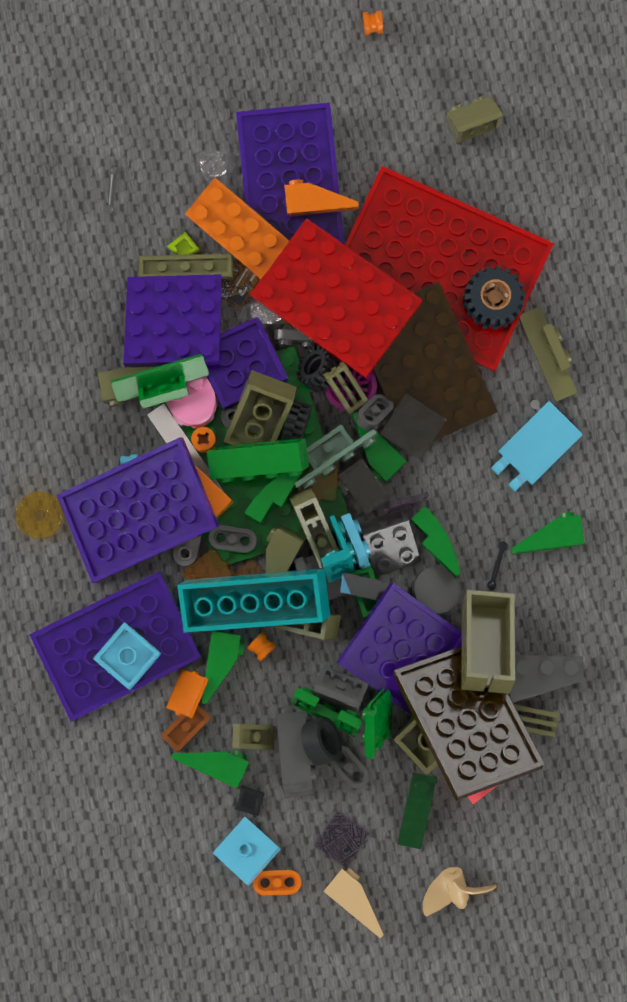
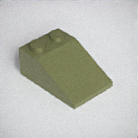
(260, 410)

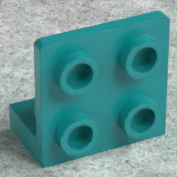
(339, 562)

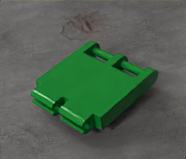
(377, 722)

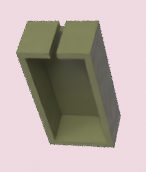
(488, 641)

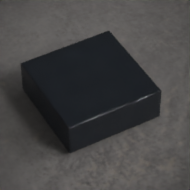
(249, 800)

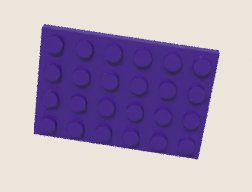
(286, 147)
(138, 510)
(73, 642)

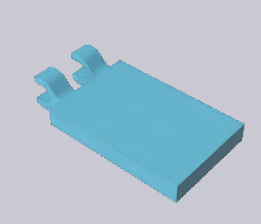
(537, 445)

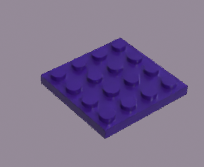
(172, 319)
(395, 636)

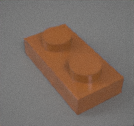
(185, 728)

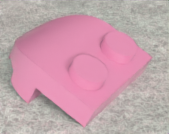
(197, 407)

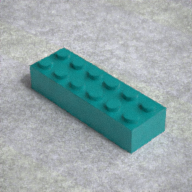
(254, 600)

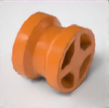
(373, 22)
(203, 439)
(262, 646)

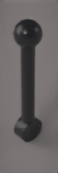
(502, 547)

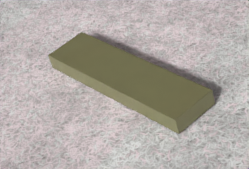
(187, 265)

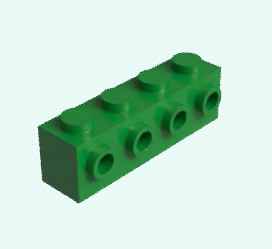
(258, 459)

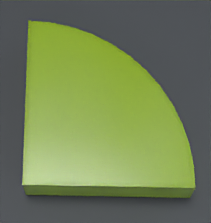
(183, 245)

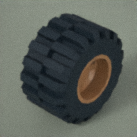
(493, 297)

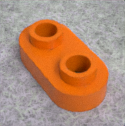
(277, 882)

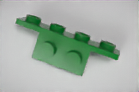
(160, 383)

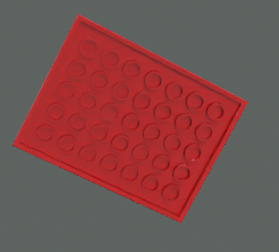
(432, 238)

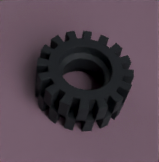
(314, 366)
(296, 421)

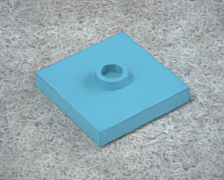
(127, 656)
(246, 851)

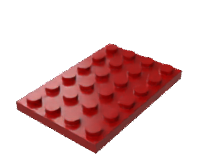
(336, 298)

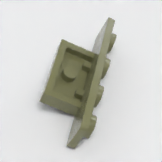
(549, 353)

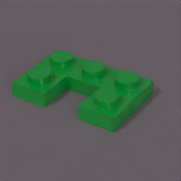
(345, 721)

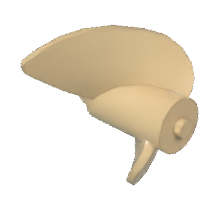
(450, 888)

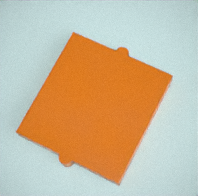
(187, 693)

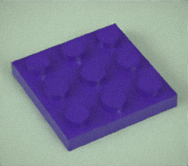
(241, 351)

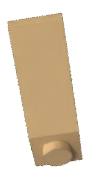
(351, 896)

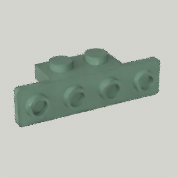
(330, 450)

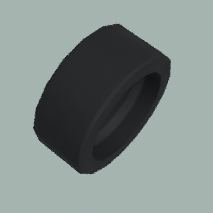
(321, 741)

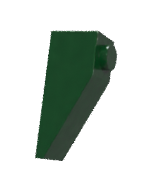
(416, 810)

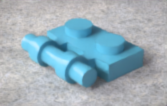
(353, 535)

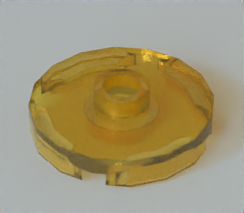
(28, 508)

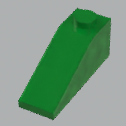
(380, 456)
(558, 534)
(221, 659)
(219, 765)

